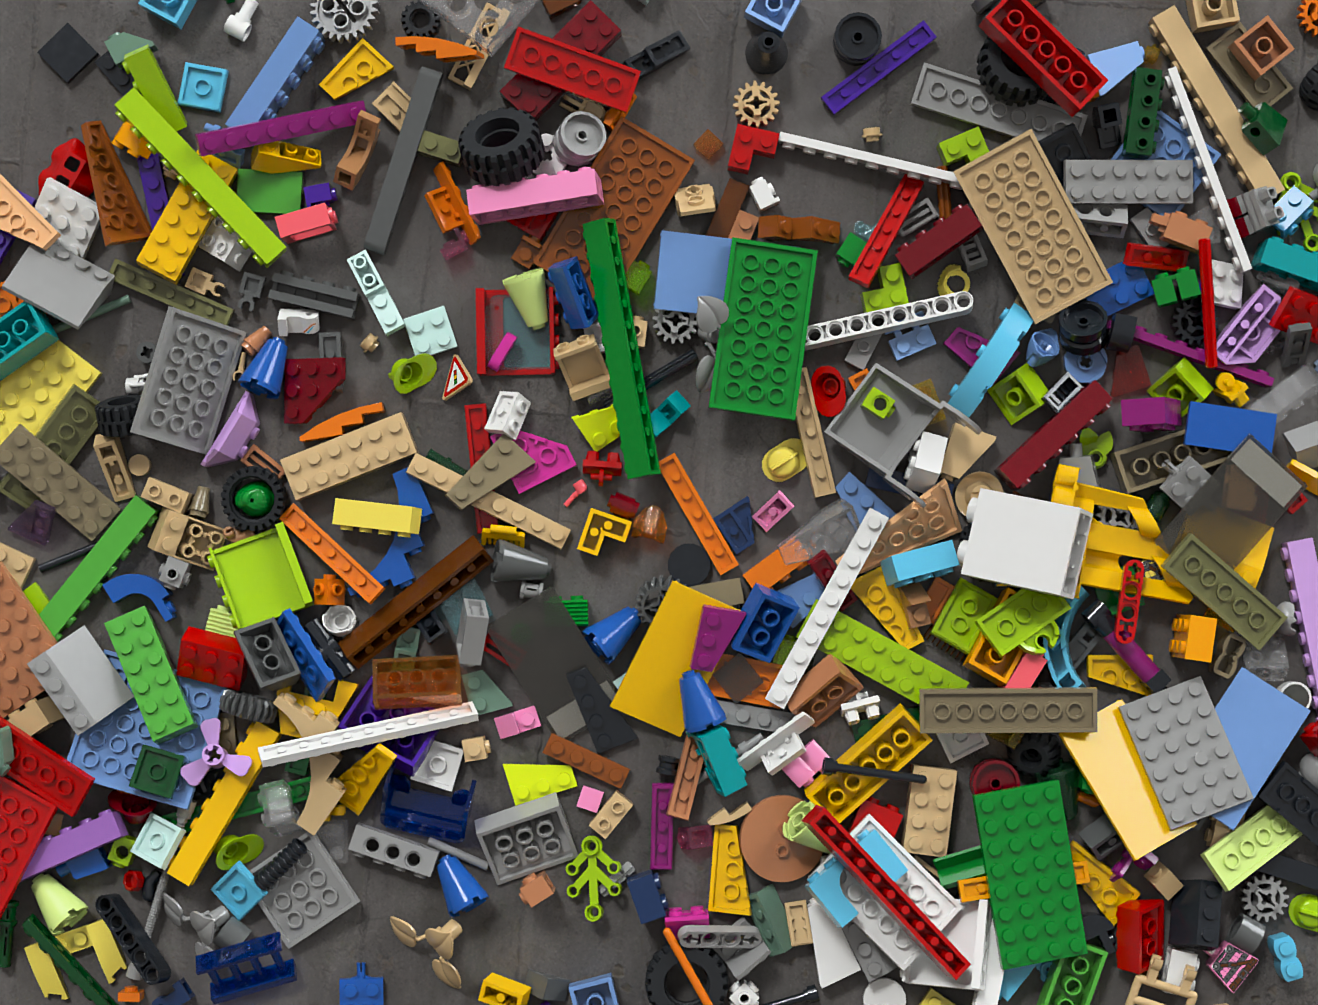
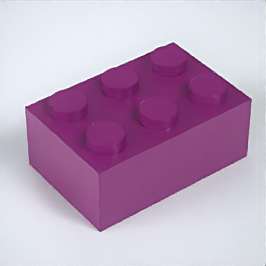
(1151, 414)

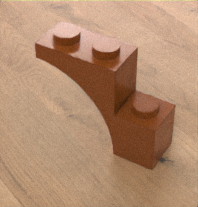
(798, 229)

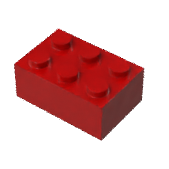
(212, 659)

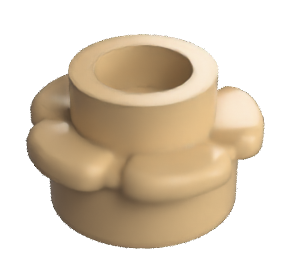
(871, 134)
(369, 343)

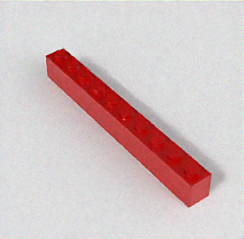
(886, 892)

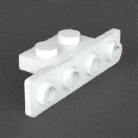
(780, 747)

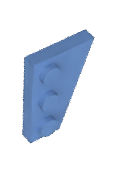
(861, 497)
(804, 593)

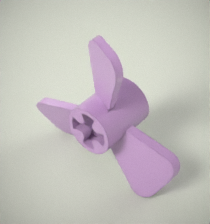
(196, 771)

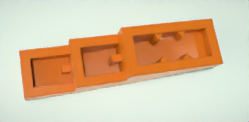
(444, 50)
(335, 426)

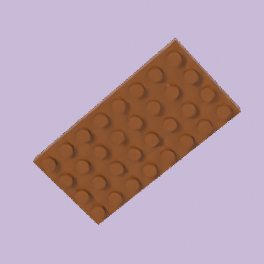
(637, 186)

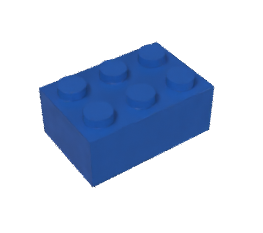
(765, 622)

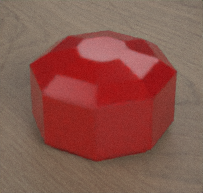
(133, 880)

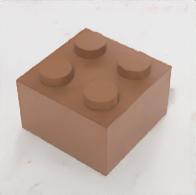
(1261, 48)

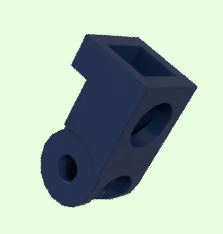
(180, 995)

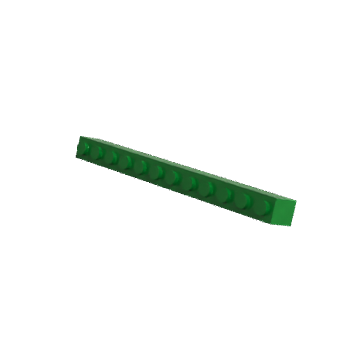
(621, 348)

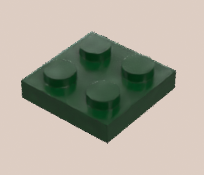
(157, 771)

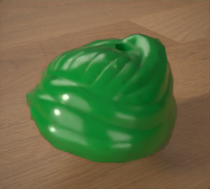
(261, 498)

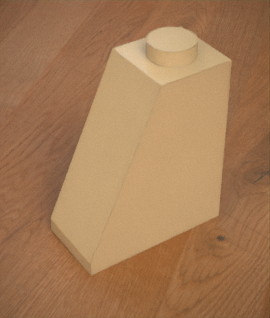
(963, 451)

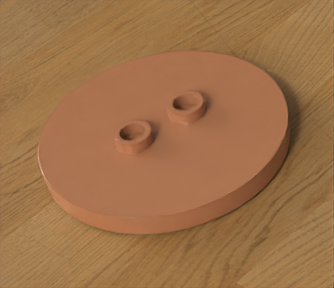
(768, 849)

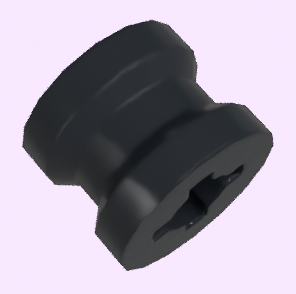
(667, 765)

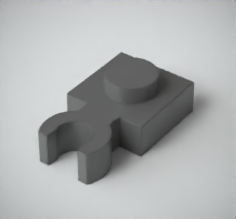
(251, 287)

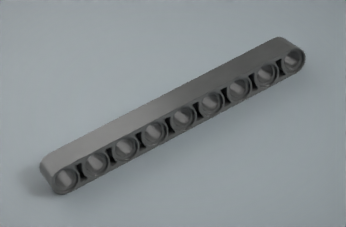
(403, 160)

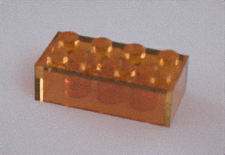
(417, 682)

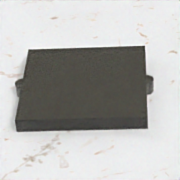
(738, 678)

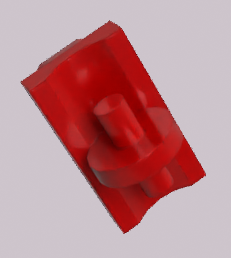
(602, 469)

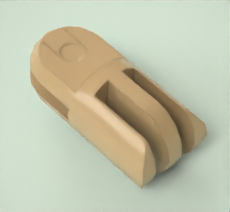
(586, 106)

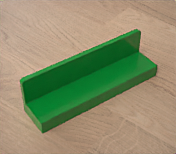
(959, 866)

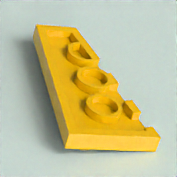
(886, 606)
(728, 875)

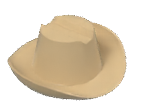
(970, 487)

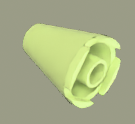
(529, 296)
(797, 832)
(57, 904)

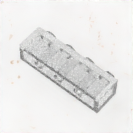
(1288, 393)

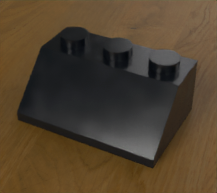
(1196, 915)

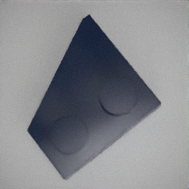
(737, 525)

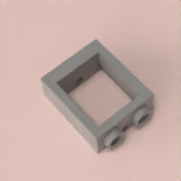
(472, 632)

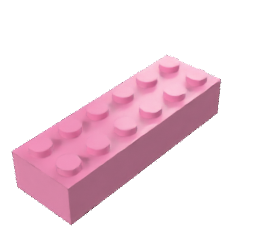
(535, 196)

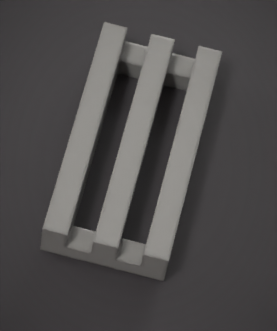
(930, 208)

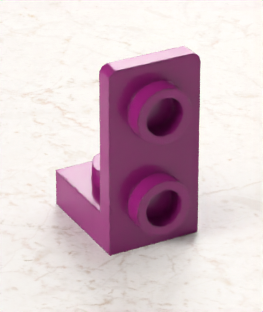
(1145, 862)

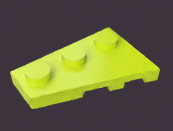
(598, 427)
(535, 780)

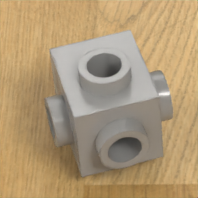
(182, 573)

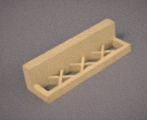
(478, 64)

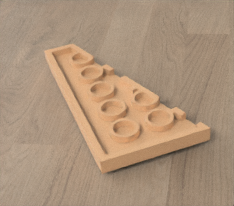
(22, 219)
(916, 526)

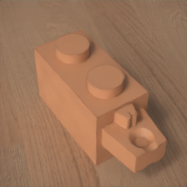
(1180, 230)

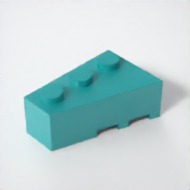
(719, 759)

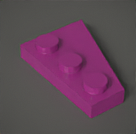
(966, 344)
(713, 635)

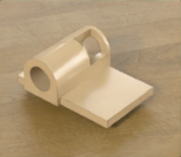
(695, 200)

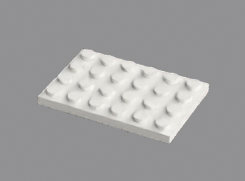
(915, 883)

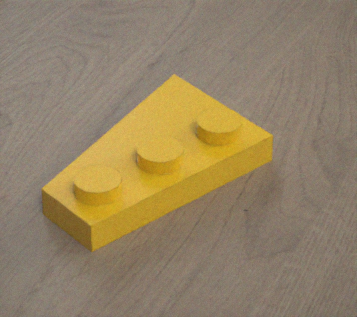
(355, 70)
(1115, 671)

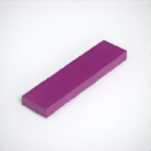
(661, 828)

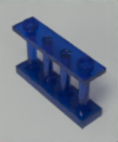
(250, 982)

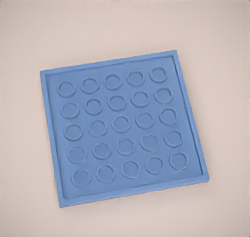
(114, 743)

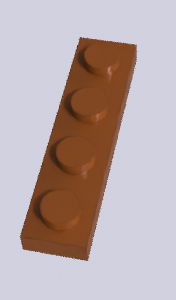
(586, 760)

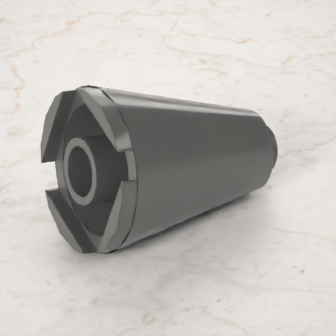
(517, 563)

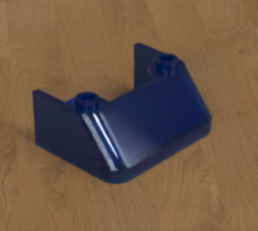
(424, 811)

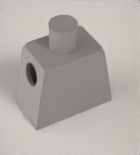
(1088, 471)

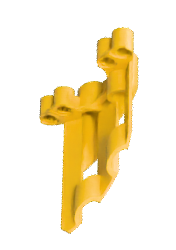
(1109, 542)

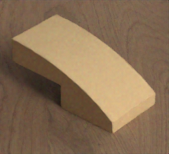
(723, 816)

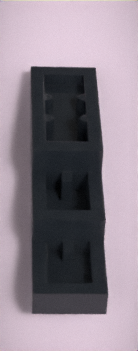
(658, 54)

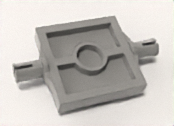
(1184, 480)

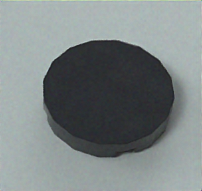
(689, 564)

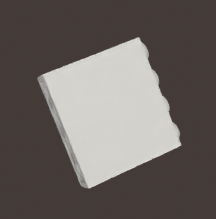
(970, 935)

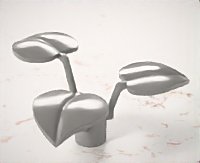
(710, 314)
(204, 923)

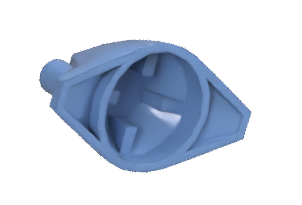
(1042, 347)

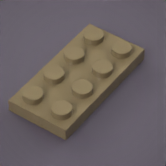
(1267, 88)

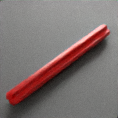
(1208, 303)

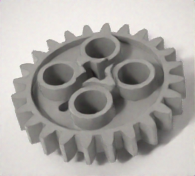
(329, 21)

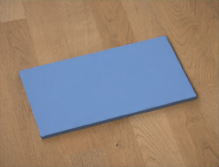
(690, 268)
(1259, 729)

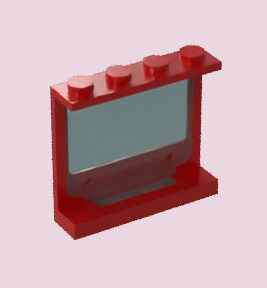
(533, 348)

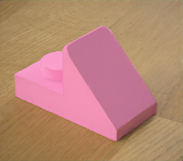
(773, 511)
(517, 722)

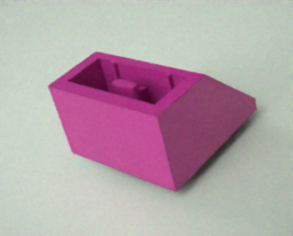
(677, 918)

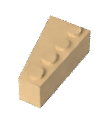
(36, 716)

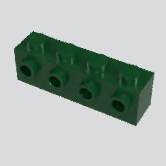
(1142, 113)

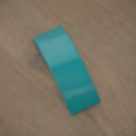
(668, 412)

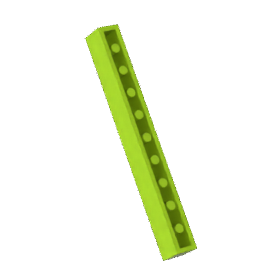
(200, 177)

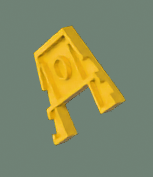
(342, 696)

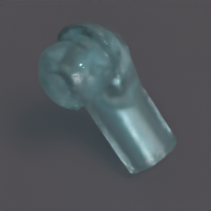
(864, 230)

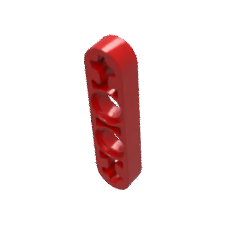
(1132, 602)

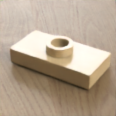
(798, 923)

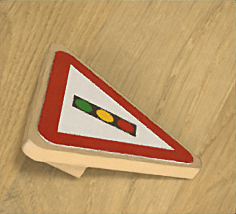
(457, 378)

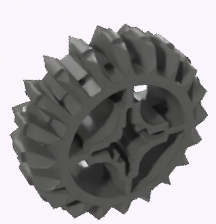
(648, 606)
(248, 706)

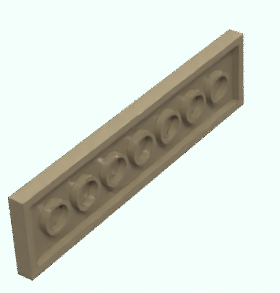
(1008, 710)

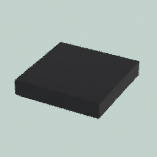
(68, 53)

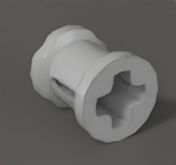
(530, 590)

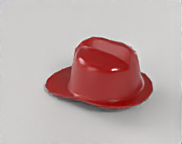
(828, 390)

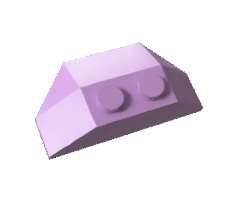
(1249, 330)
(236, 434)

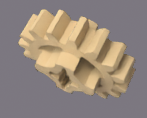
(747, 104)

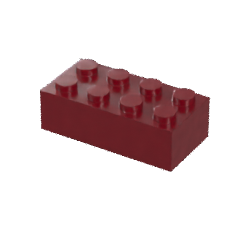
(939, 241)

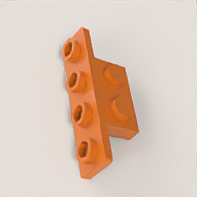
(449, 207)

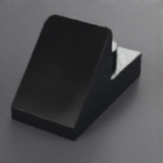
(432, 627)

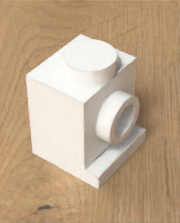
(763, 194)

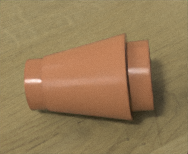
(255, 341)

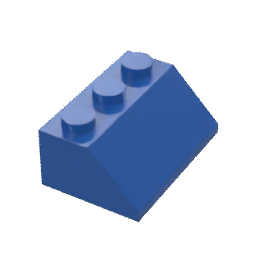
(573, 293)

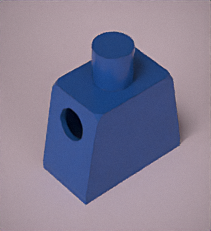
(86, 864)

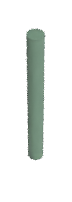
(101, 310)

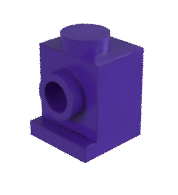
(320, 194)

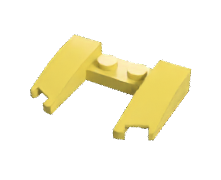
(92, 934)

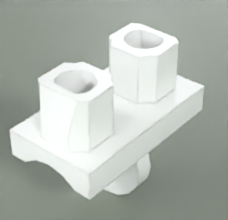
(858, 704)

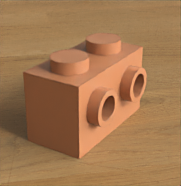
(536, 888)

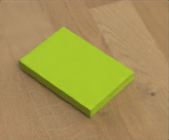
(960, 612)

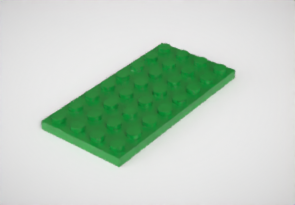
(766, 329)
(1029, 874)

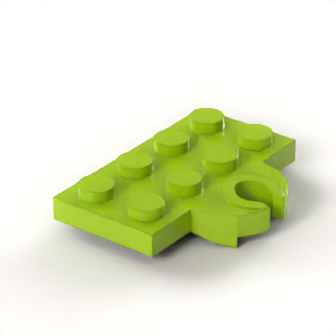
(1022, 621)

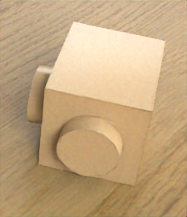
(641, 330)
(476, 748)
(1163, 880)

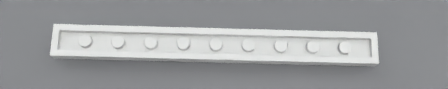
(871, 160)
(1204, 162)
(826, 608)
(367, 734)

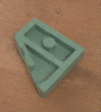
(484, 692)

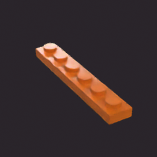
(697, 514)
(332, 553)

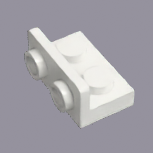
(508, 414)

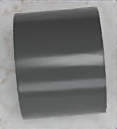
(232, 933)
(1245, 933)

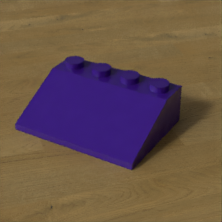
(410, 749)

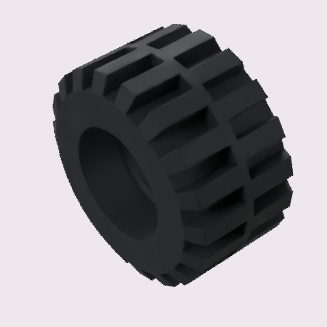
(117, 415)

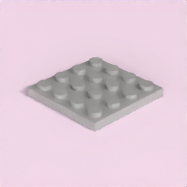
(306, 894)

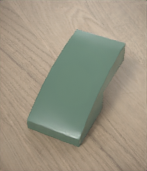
(408, 643)

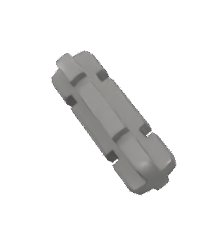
(627, 869)

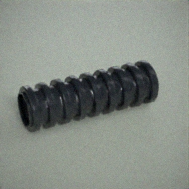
(280, 864)

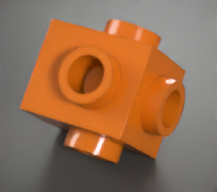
(329, 590)

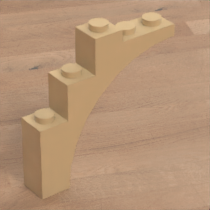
(324, 790)

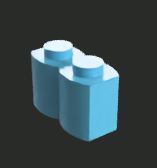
(1285, 958)

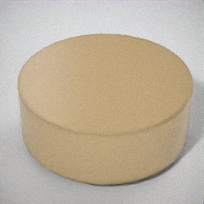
(139, 465)

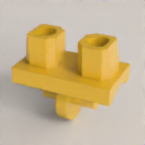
(1231, 389)

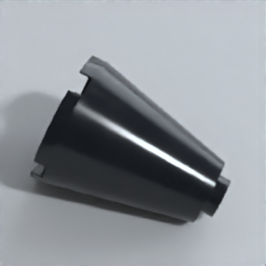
(766, 53)

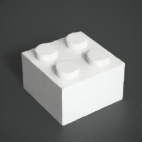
(925, 462)

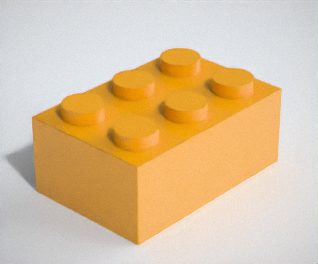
(1193, 637)

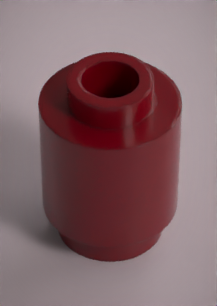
(623, 505)

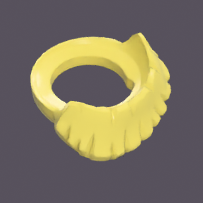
(951, 270)

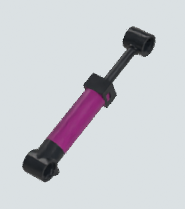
(1151, 676)

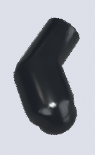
(148, 887)

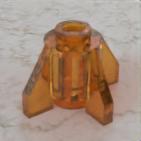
(650, 524)

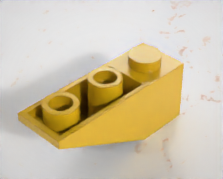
(284, 157)

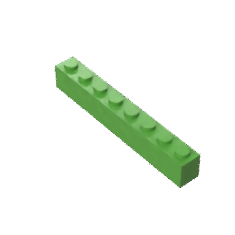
(98, 565)

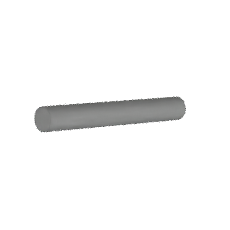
(458, 853)

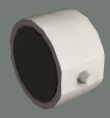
(1297, 692)

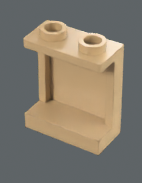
(582, 366)

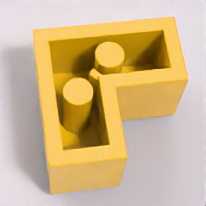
(600, 525)
(503, 991)

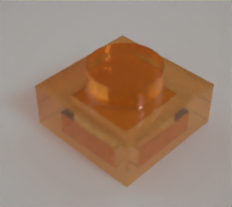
(708, 144)

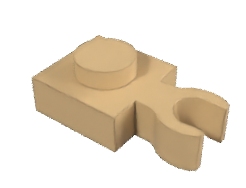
(202, 282)

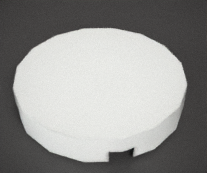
(884, 992)

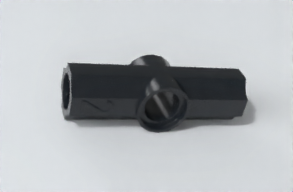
(330, 649)

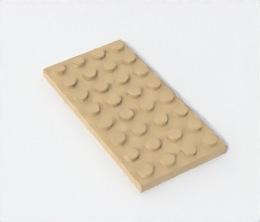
(1033, 226)

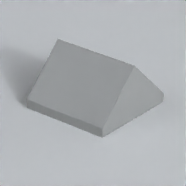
(1303, 444)

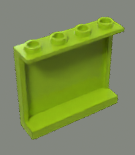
(260, 577)

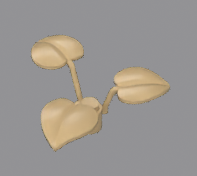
(440, 939)

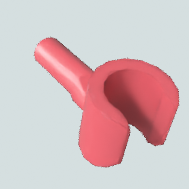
(580, 487)

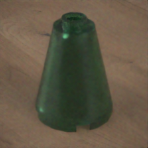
(1067, 775)

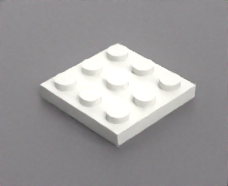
(70, 215)

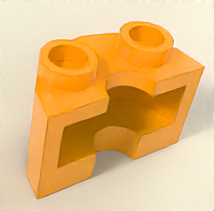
(127, 139)

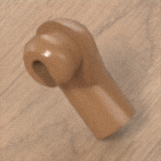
(234, 535)

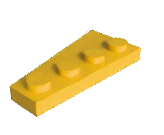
(364, 777)
(1102, 891)

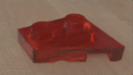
(1129, 372)

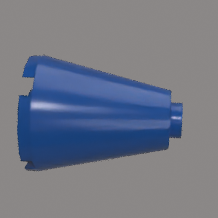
(266, 369)
(612, 633)
(698, 703)
(459, 886)

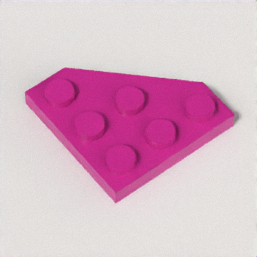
(550, 459)

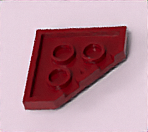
(310, 386)

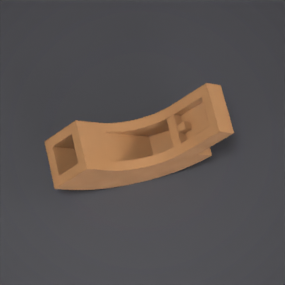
(359, 151)

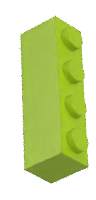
(153, 85)

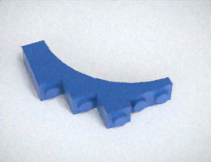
(395, 563)

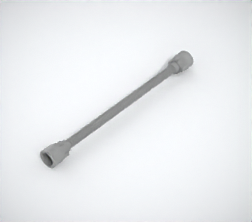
(182, 819)

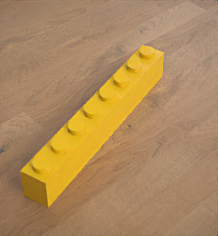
(220, 808)

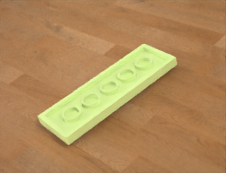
(1249, 847)

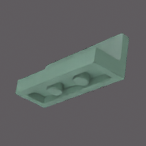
(770, 919)

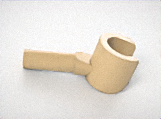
(241, 367)

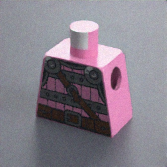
(1230, 964)

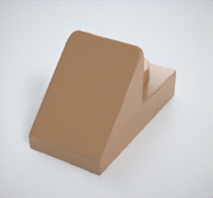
(914, 605)

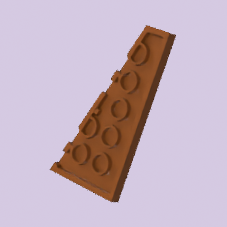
(116, 202)

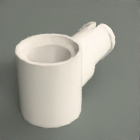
(239, 25)

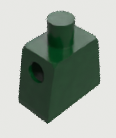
(1263, 126)

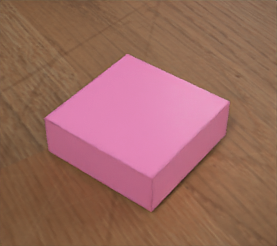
(590, 799)

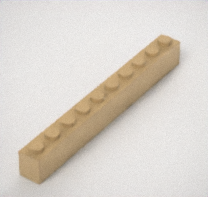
(1212, 100)

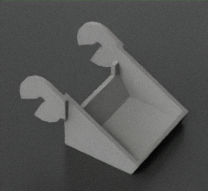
(886, 441)

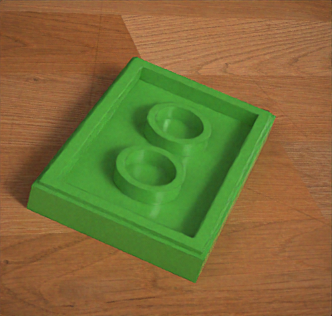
(270, 192)

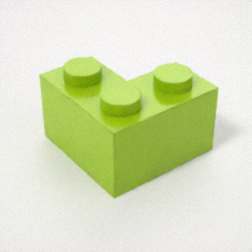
(963, 146)
(892, 290)

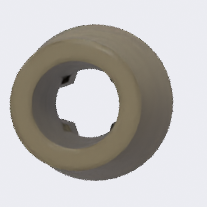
(200, 504)

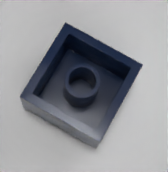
(647, 896)

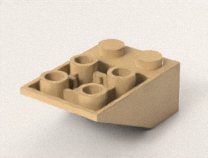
(185, 537)

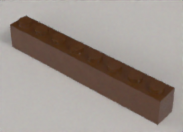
(415, 602)

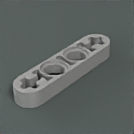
(719, 940)

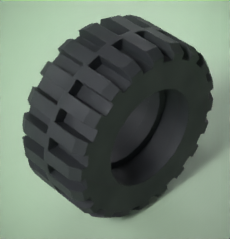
(1002, 82)
(501, 146)
(665, 959)

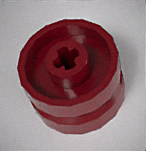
(989, 770)

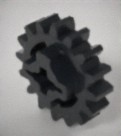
(1186, 317)

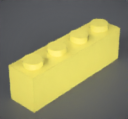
(377, 516)

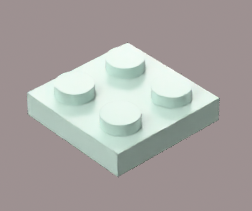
(430, 332)
(158, 841)

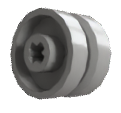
(579, 138)

